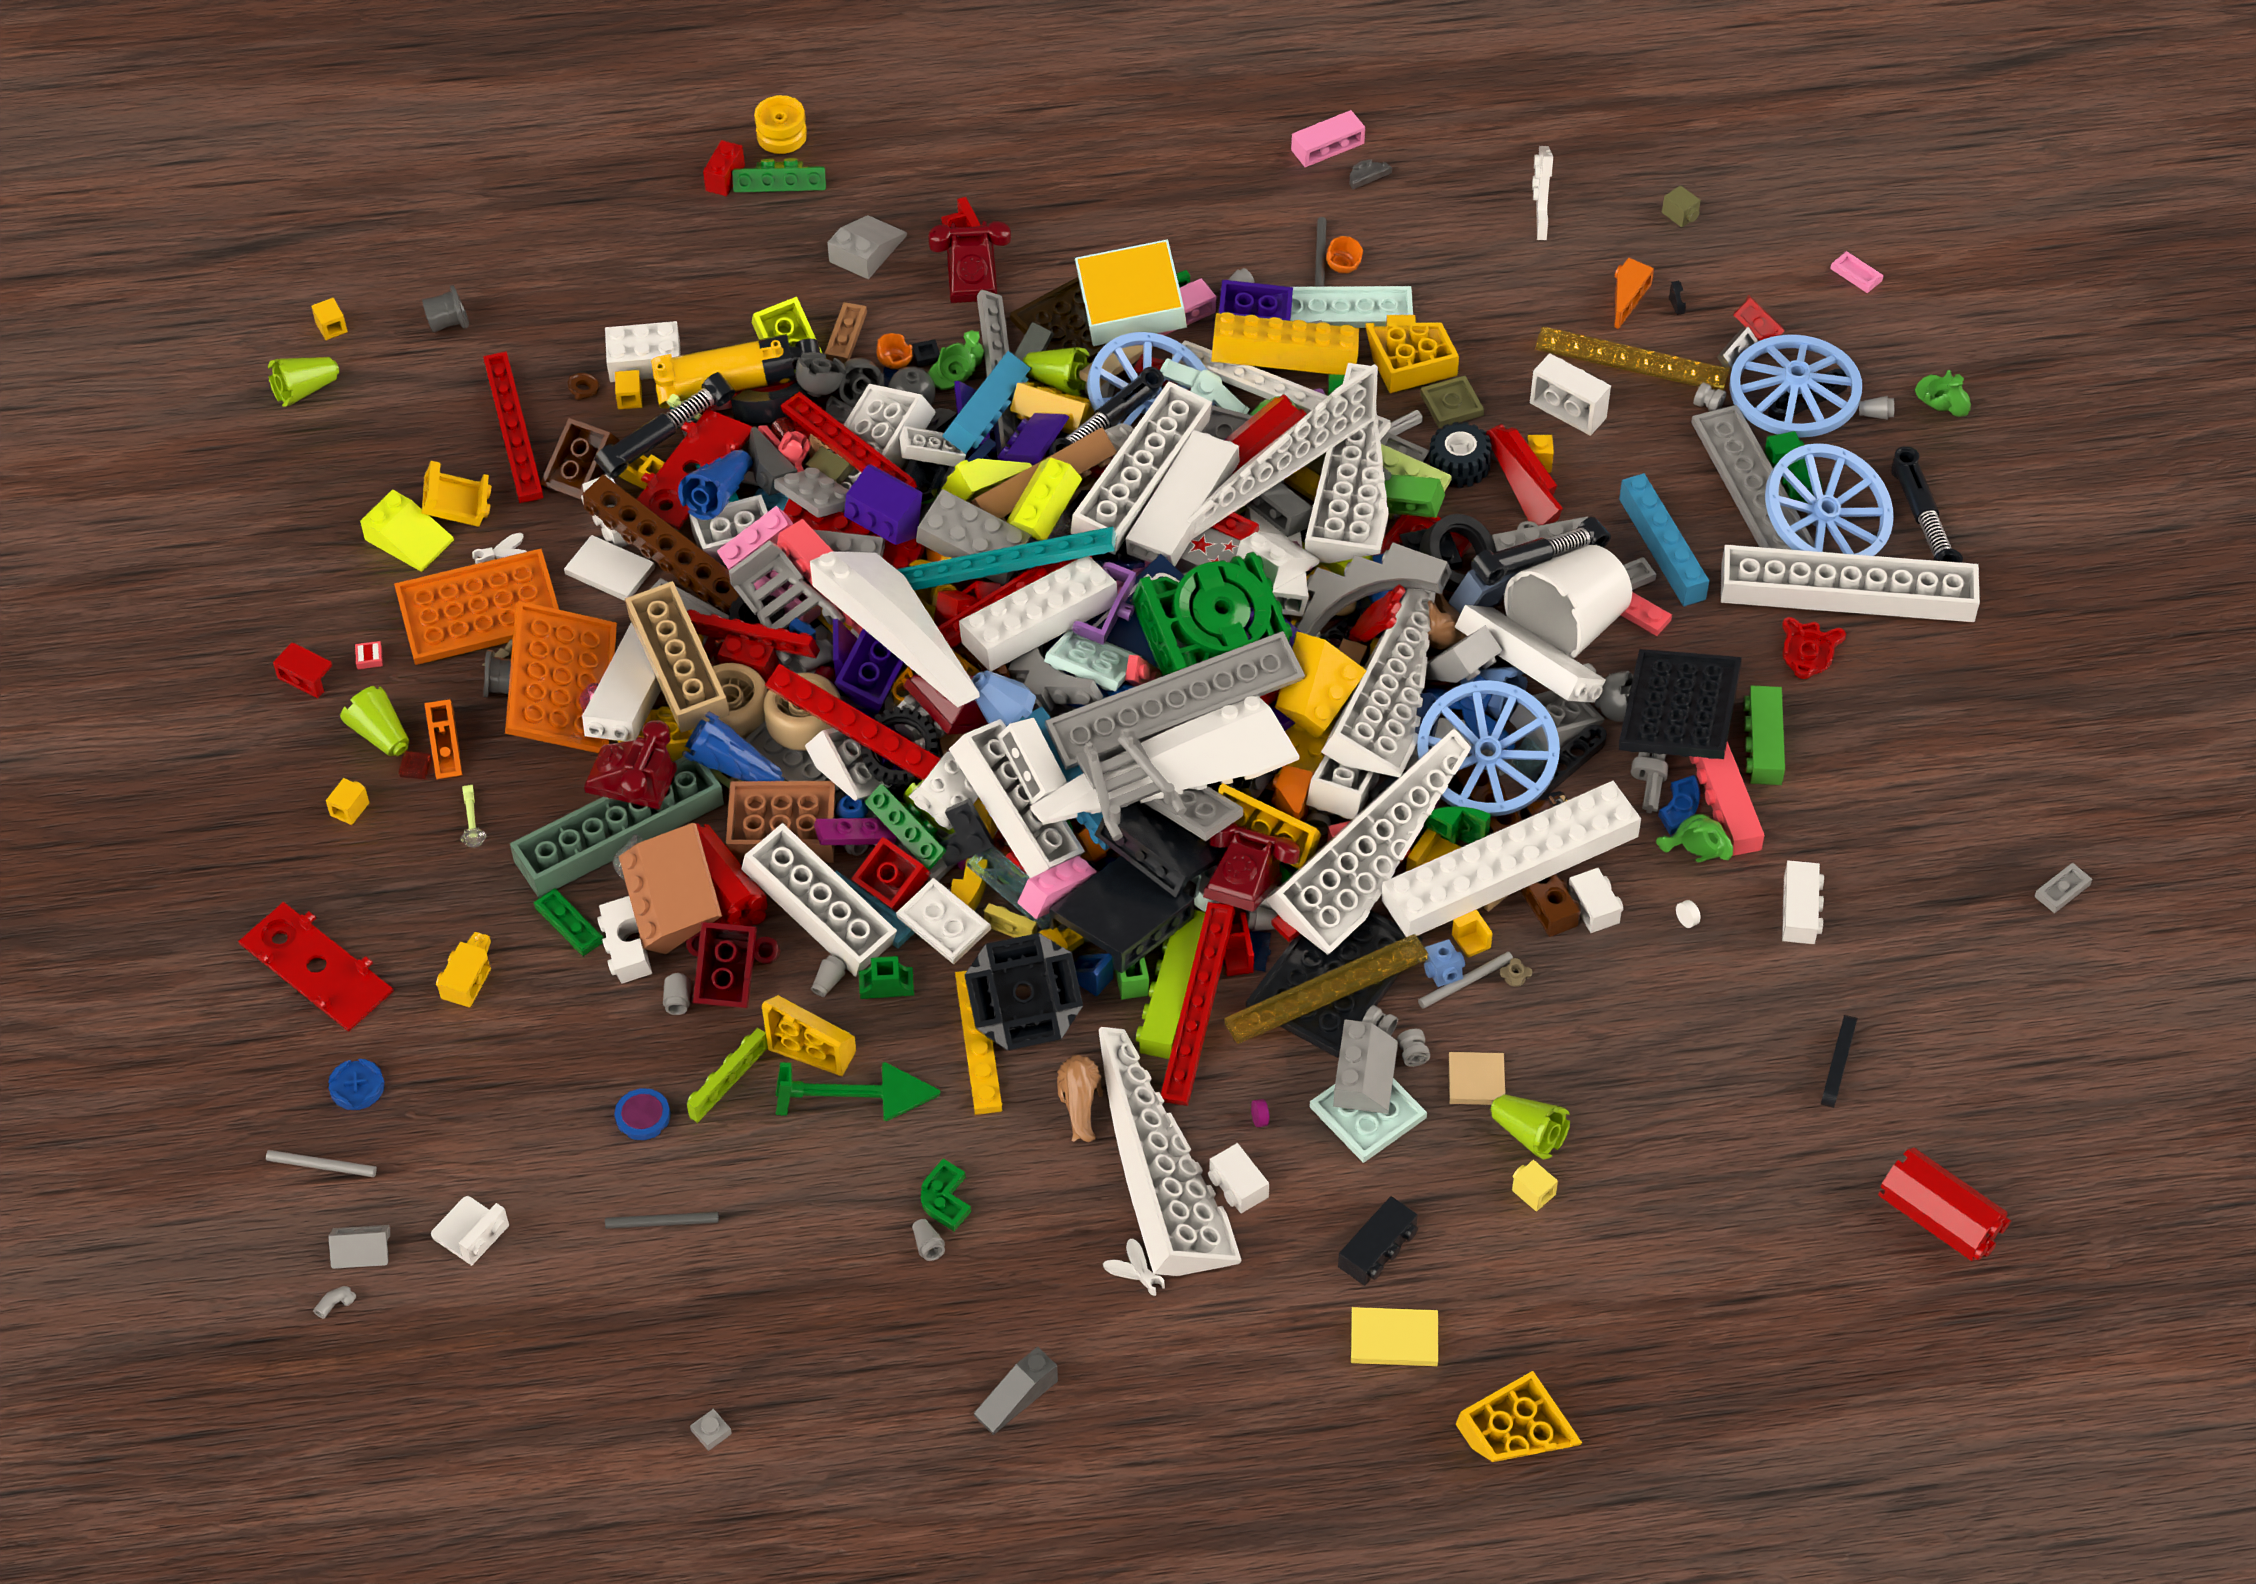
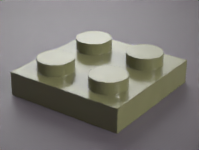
(1452, 401)

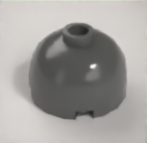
(818, 374)
(857, 377)
(915, 381)
(1615, 695)

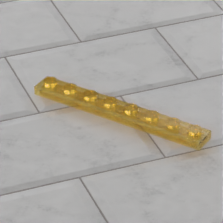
(1631, 358)
(1326, 988)

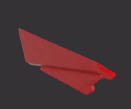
(1525, 475)

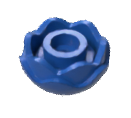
(846, 803)

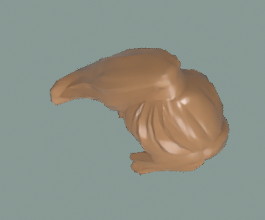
(1442, 623)
(1076, 1086)

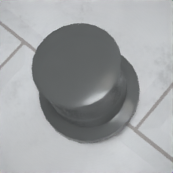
(445, 311)
(496, 674)

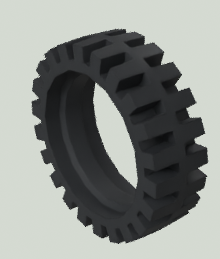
(893, 718)

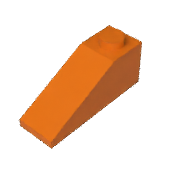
(1631, 285)
(443, 739)

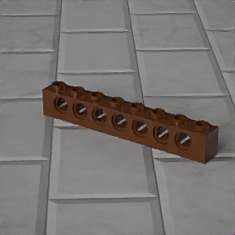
(606, 492)
(1540, 897)

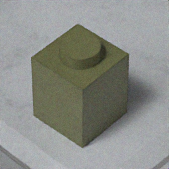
(1681, 206)

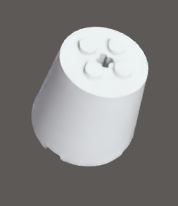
(1570, 597)

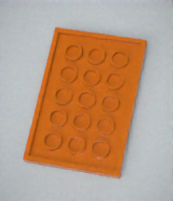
(471, 604)
(550, 668)

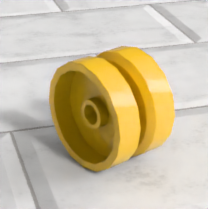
(780, 124)

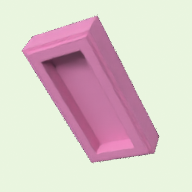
(1856, 272)

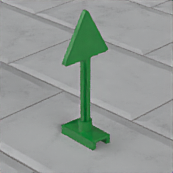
(898, 1090)

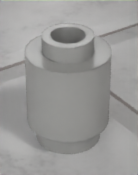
(677, 993)

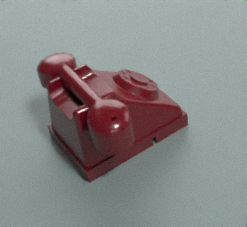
(970, 256)
(947, 715)
(635, 769)
(1249, 866)
(726, 962)

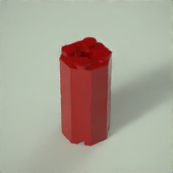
(1264, 428)
(737, 894)
(1944, 1205)

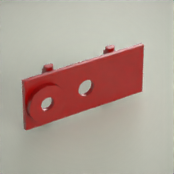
(706, 441)
(345, 986)

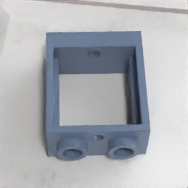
(1476, 593)

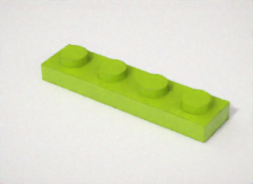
(727, 1075)

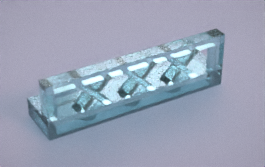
(1009, 874)

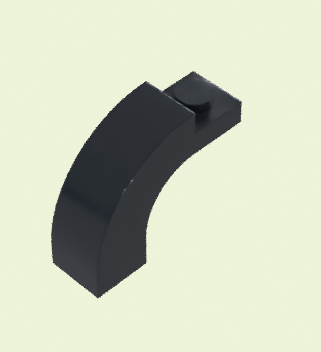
(764, 407)

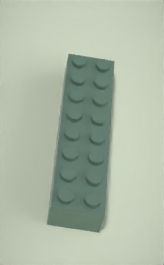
(600, 829)

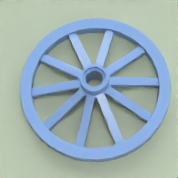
(1132, 339)
(1796, 379)
(1826, 509)
(1491, 743)

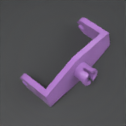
(1119, 608)

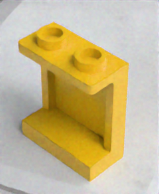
(455, 497)

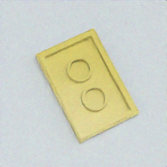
(1394, 1336)

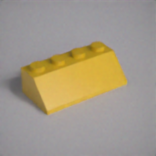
(1270, 821)

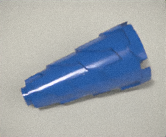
(713, 484)
(722, 749)

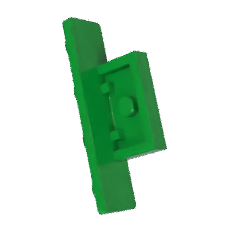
(779, 177)
(907, 825)

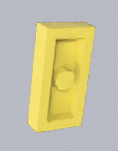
(1009, 922)

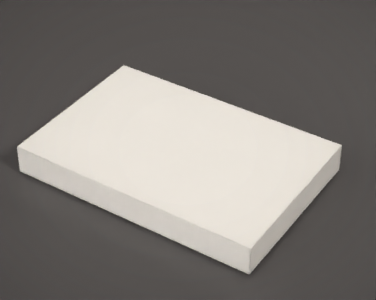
(609, 568)
(943, 920)

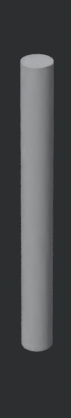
(1468, 978)
(321, 1163)

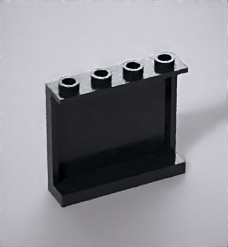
(1161, 847)
(1123, 912)

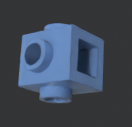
(1444, 963)

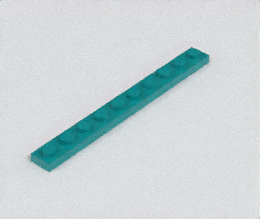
(1011, 558)

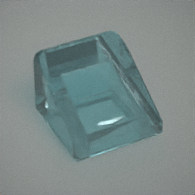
(1528, 767)

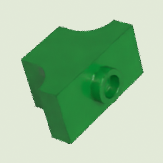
(886, 979)

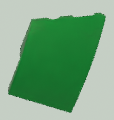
(1458, 824)

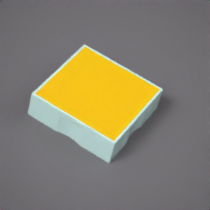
(1130, 291)

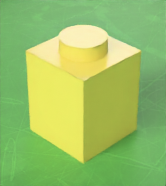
(1534, 1185)

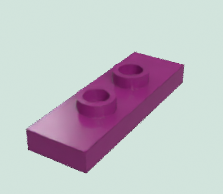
(852, 831)

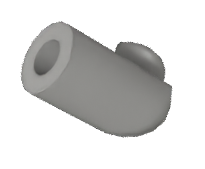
(331, 1298)

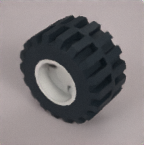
(1461, 452)

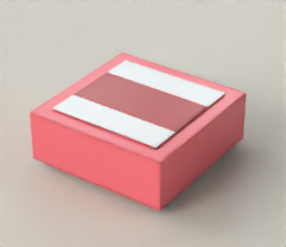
(368, 655)

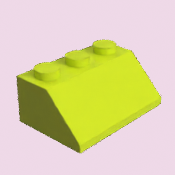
(1045, 498)

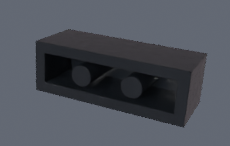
(1378, 1241)

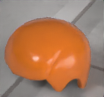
(1344, 254)
(893, 351)

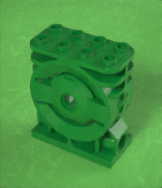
(1232, 587)

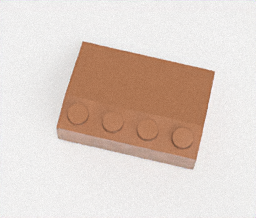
(762, 806)
(669, 888)

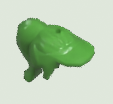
(958, 359)
(1944, 393)
(1700, 837)

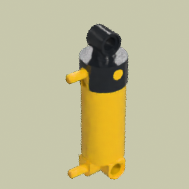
(743, 365)

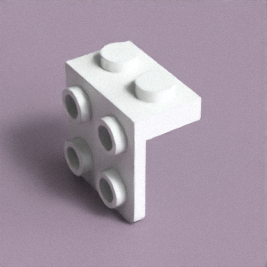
(942, 789)
(470, 1229)

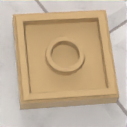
(1475, 1077)

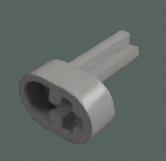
(1654, 773)

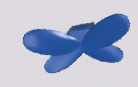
(1468, 710)

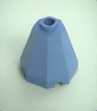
(1502, 674)
(1002, 698)

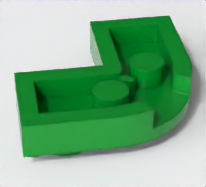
(938, 1197)

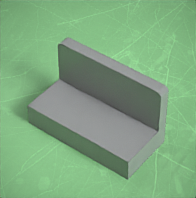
(359, 1246)

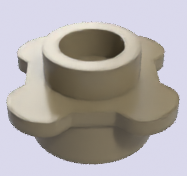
(1512, 978)

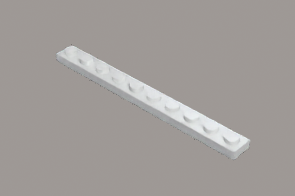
(1265, 383)

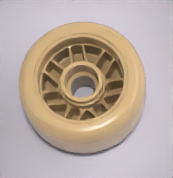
(744, 695)
(790, 724)

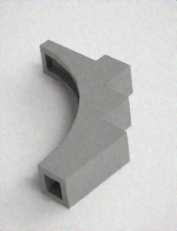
(1365, 577)
(1050, 684)

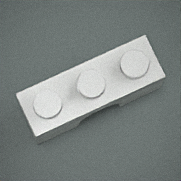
(628, 958)

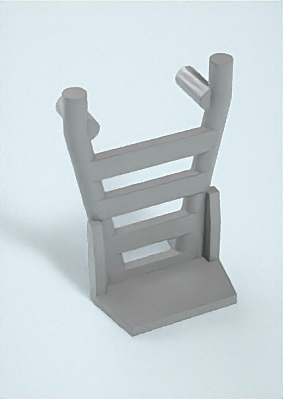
(760, 563)
(1098, 760)

